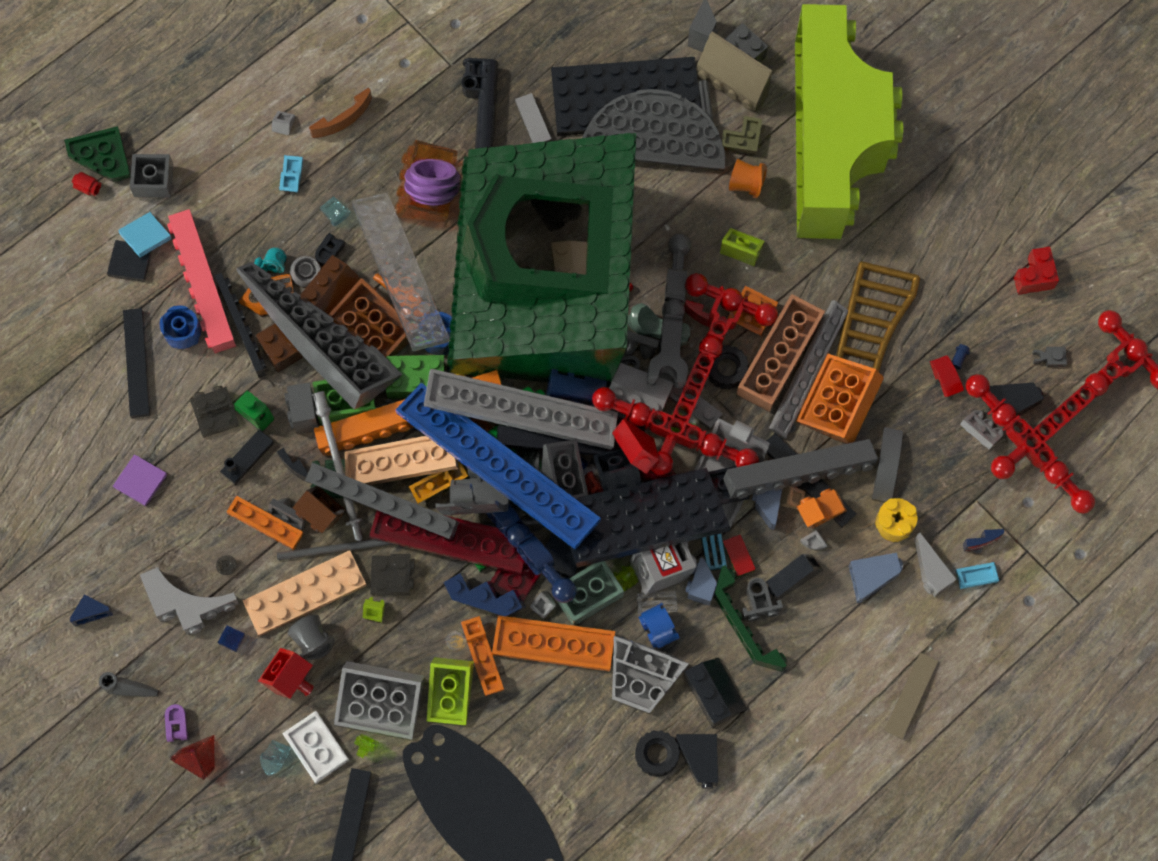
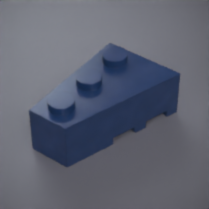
(572, 388)

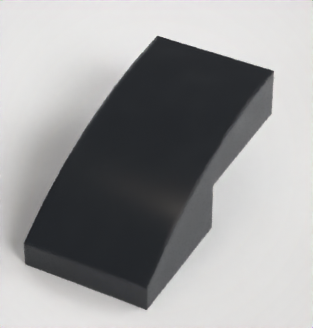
(296, 468)

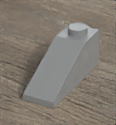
(933, 570)

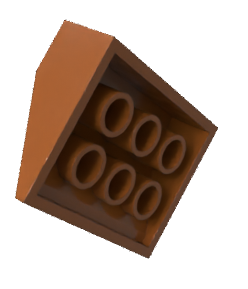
(371, 318)

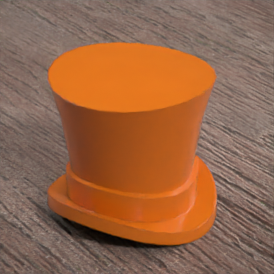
(748, 177)

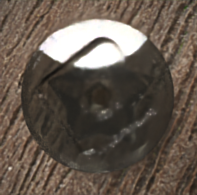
(226, 565)

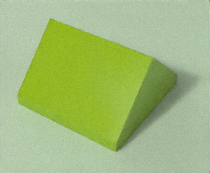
(741, 246)

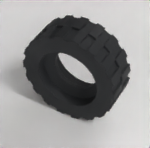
(733, 380)
(668, 742)

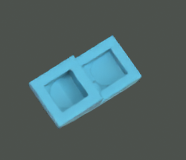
(291, 173)

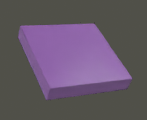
(140, 480)

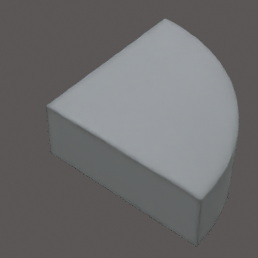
(814, 541)

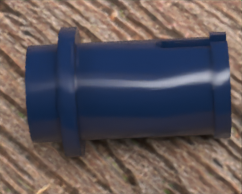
(960, 355)

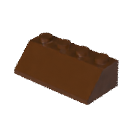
(330, 285)

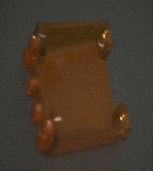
(408, 207)

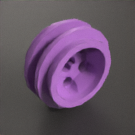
(432, 182)

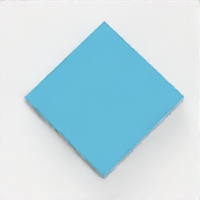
(144, 234)

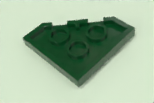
(101, 153)

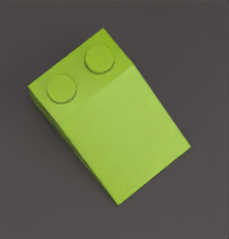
(449, 690)

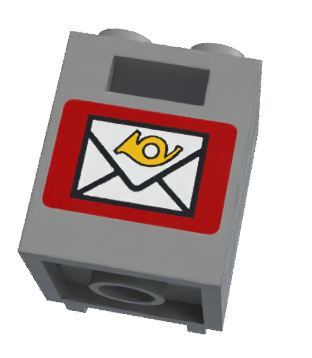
(663, 567)

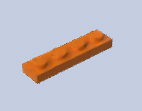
(265, 522)

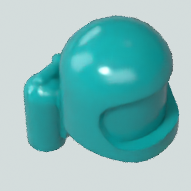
(273, 260)

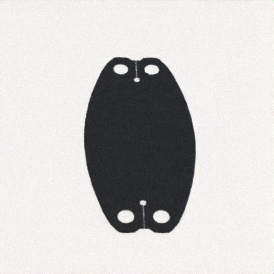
(477, 801)

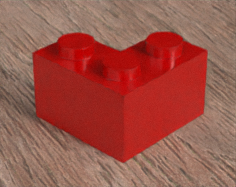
(1040, 275)

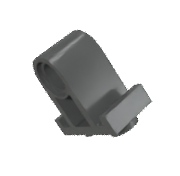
(760, 603)

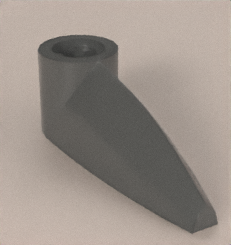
(125, 686)

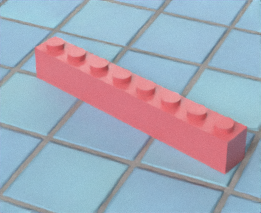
(201, 280)

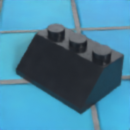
(714, 691)

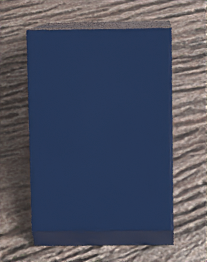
(88, 611)

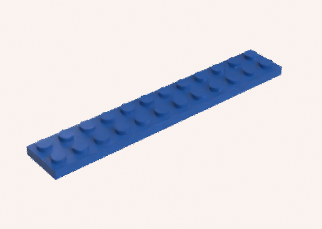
(501, 469)

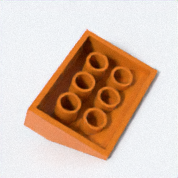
(840, 398)

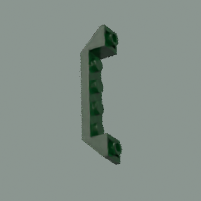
(773, 659)

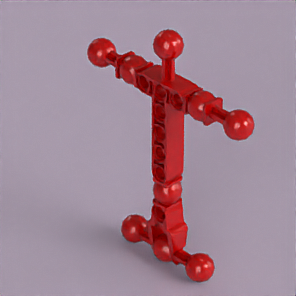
(709, 349)
(1095, 385)

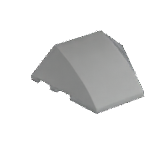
(642, 673)

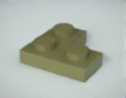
(746, 140)

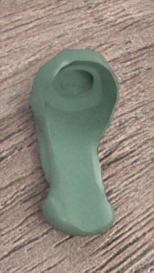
(646, 322)

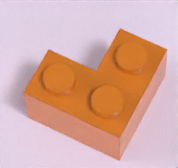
(821, 509)

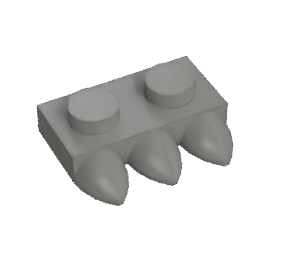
(982, 429)

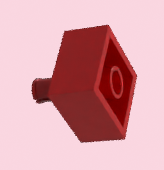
(287, 674)

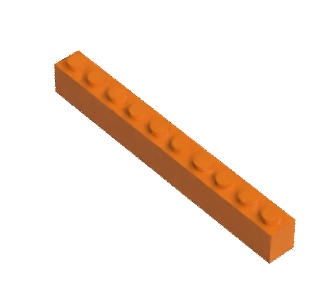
(374, 424)

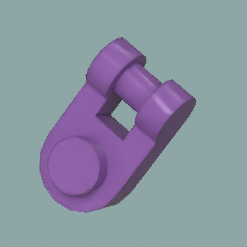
(175, 716)

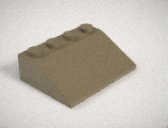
(734, 72)

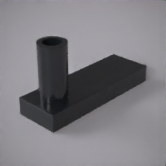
(246, 457)

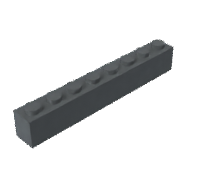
(800, 469)
(382, 501)

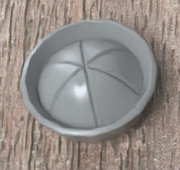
(304, 270)

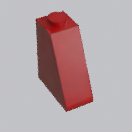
(636, 445)

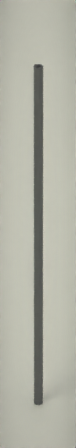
(358, 545)

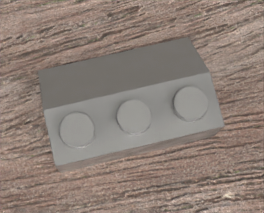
(632, 384)

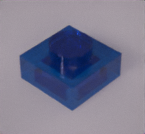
(231, 638)

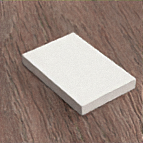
(315, 747)

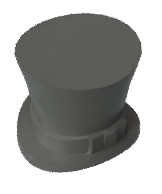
(311, 637)

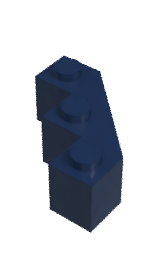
(483, 596)

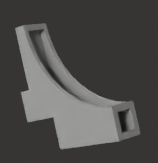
(190, 609)

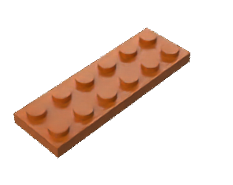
(553, 643)

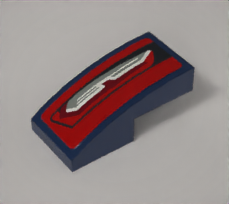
(987, 538)

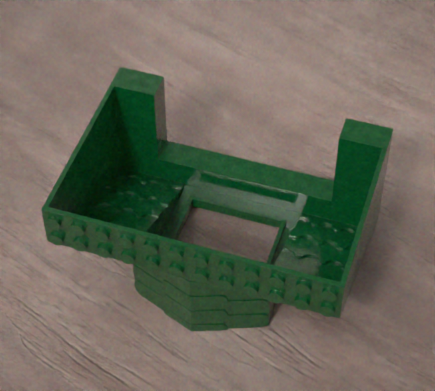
(540, 318)

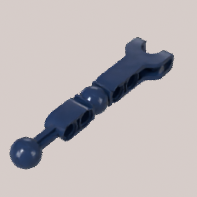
(533, 553)

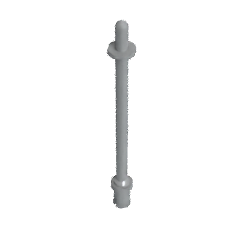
(324, 412)

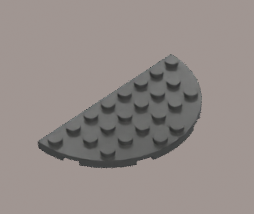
(666, 129)

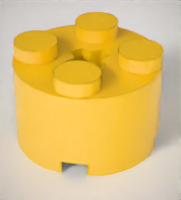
(899, 509)

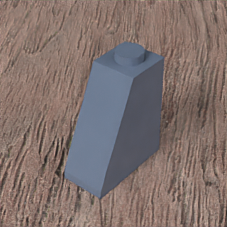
(873, 574)

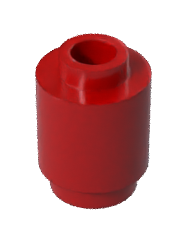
(86, 184)

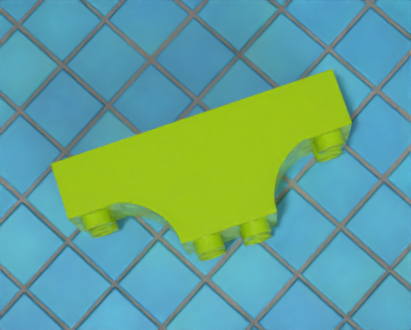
(842, 121)

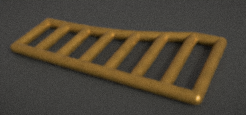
(890, 325)

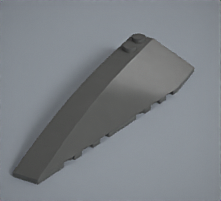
(339, 357)

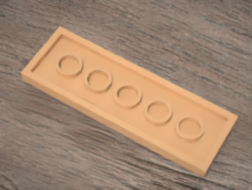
(397, 461)
(304, 593)

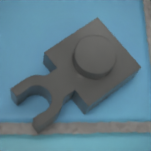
(1052, 356)

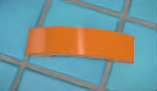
(482, 656)

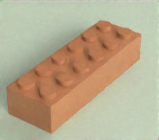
(780, 353)

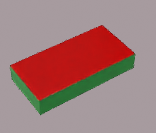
(738, 556)

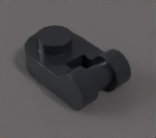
(324, 252)

